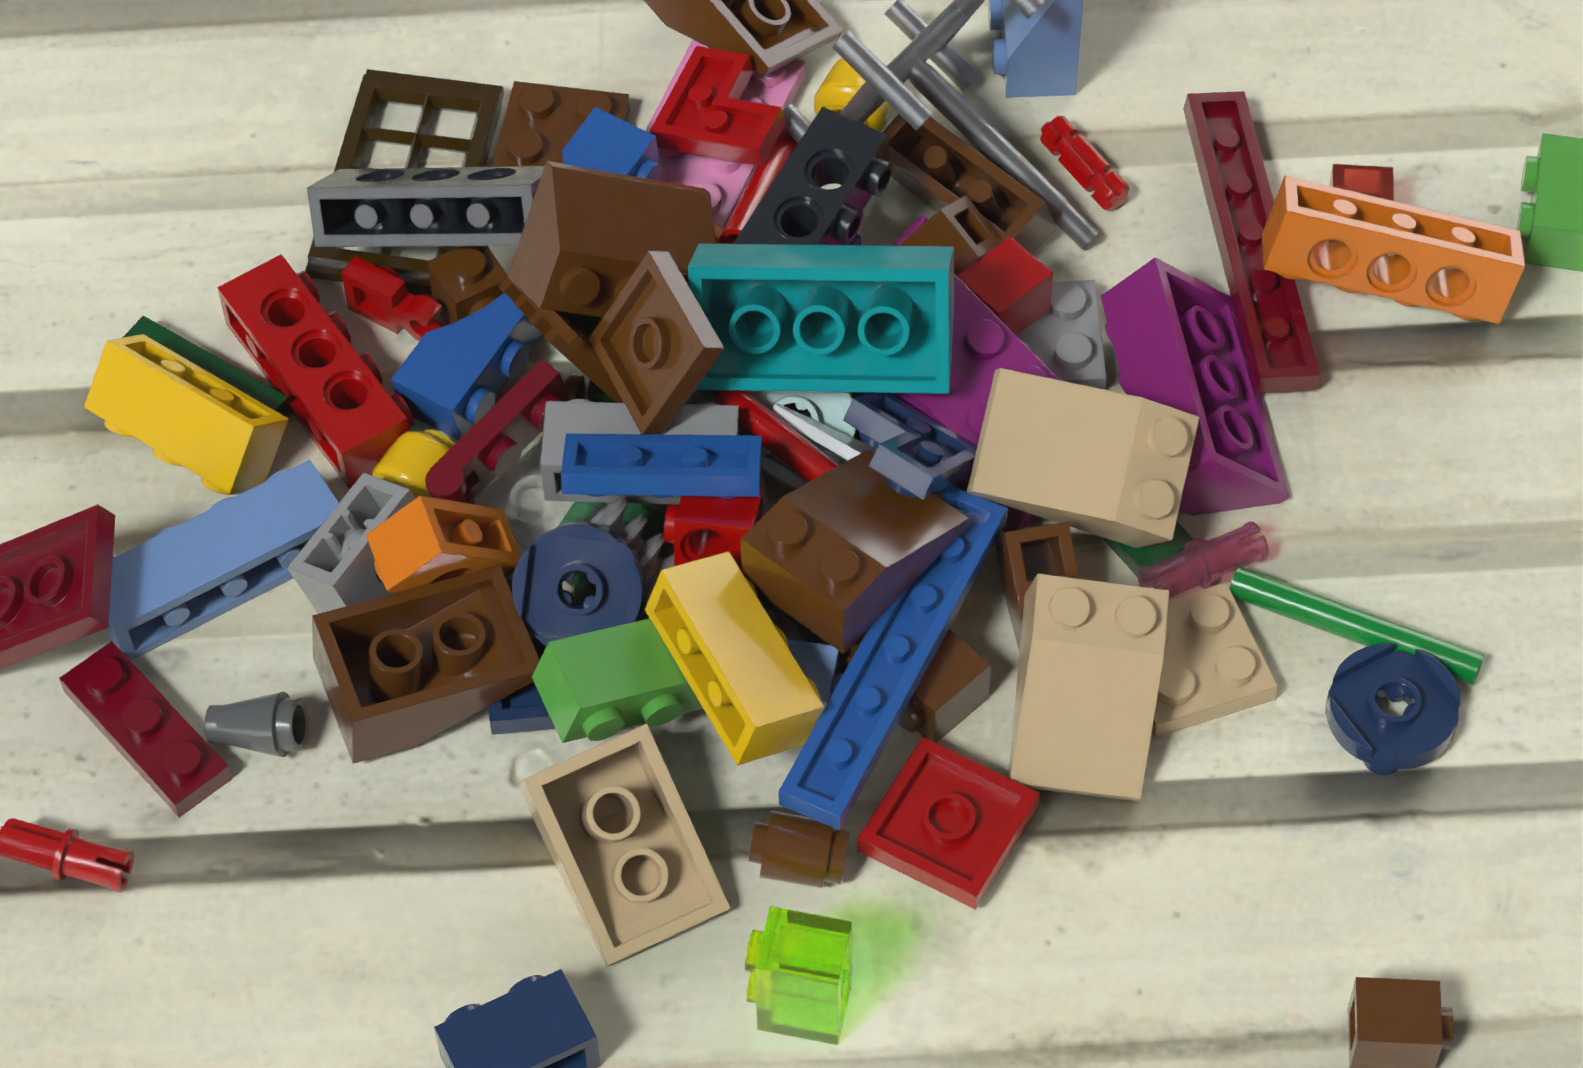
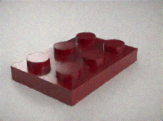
(55, 584)

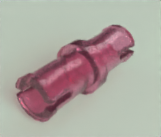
(1205, 561)

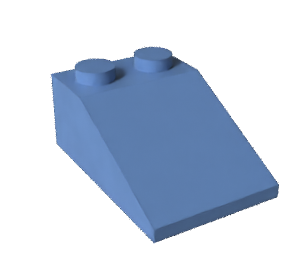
(1037, 52)

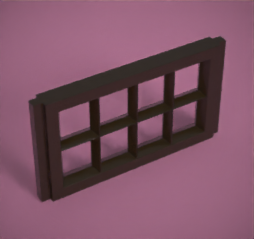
(414, 91)

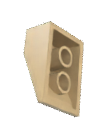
(1084, 457)
(1087, 686)
(624, 844)

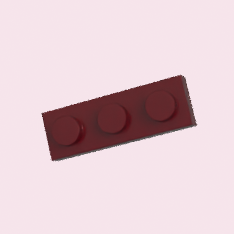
(145, 729)

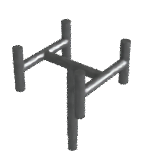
(887, 84)

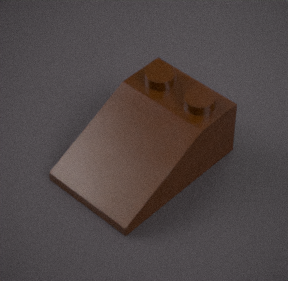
(764, 29)
(845, 549)
(421, 660)

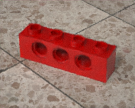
(315, 366)

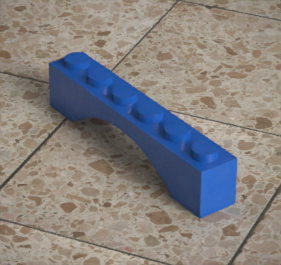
(463, 366)

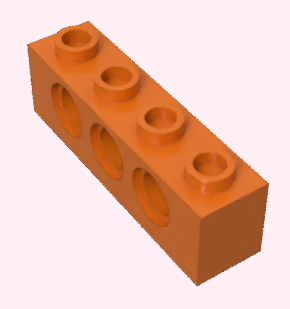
(1425, 243)

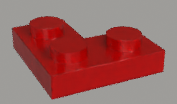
(707, 113)

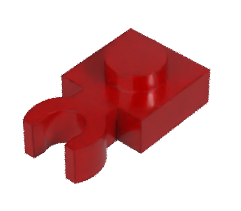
(383, 299)

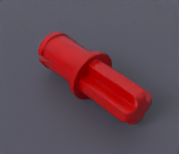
(65, 854)

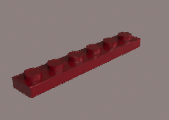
(1239, 207)

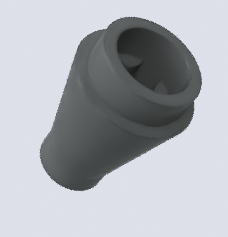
(260, 724)

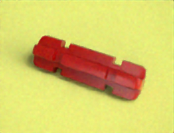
(1084, 163)

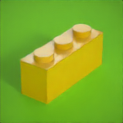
(185, 414)
(734, 658)

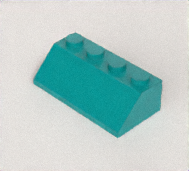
(827, 316)

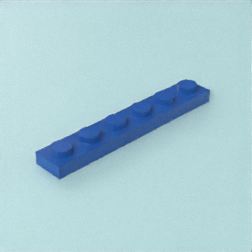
(888, 671)

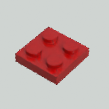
(948, 822)

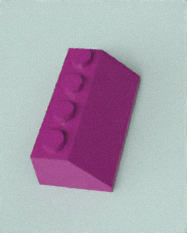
(1185, 351)

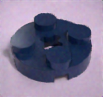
(557, 555)
(1386, 740)

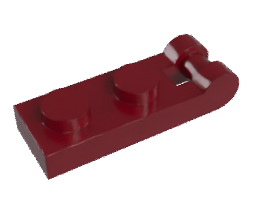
(497, 438)

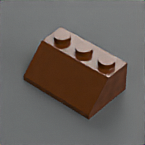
(595, 229)

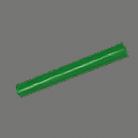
(1350, 622)

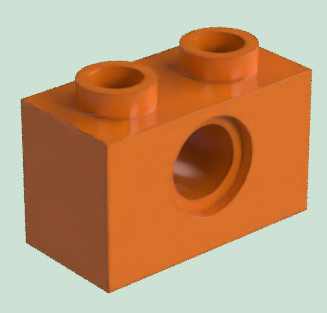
(441, 541)

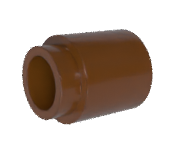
(799, 850)

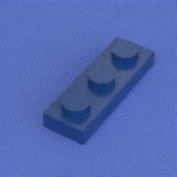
(662, 465)

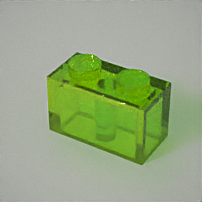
(801, 974)

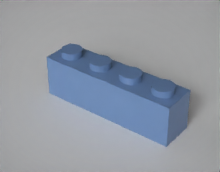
(214, 560)

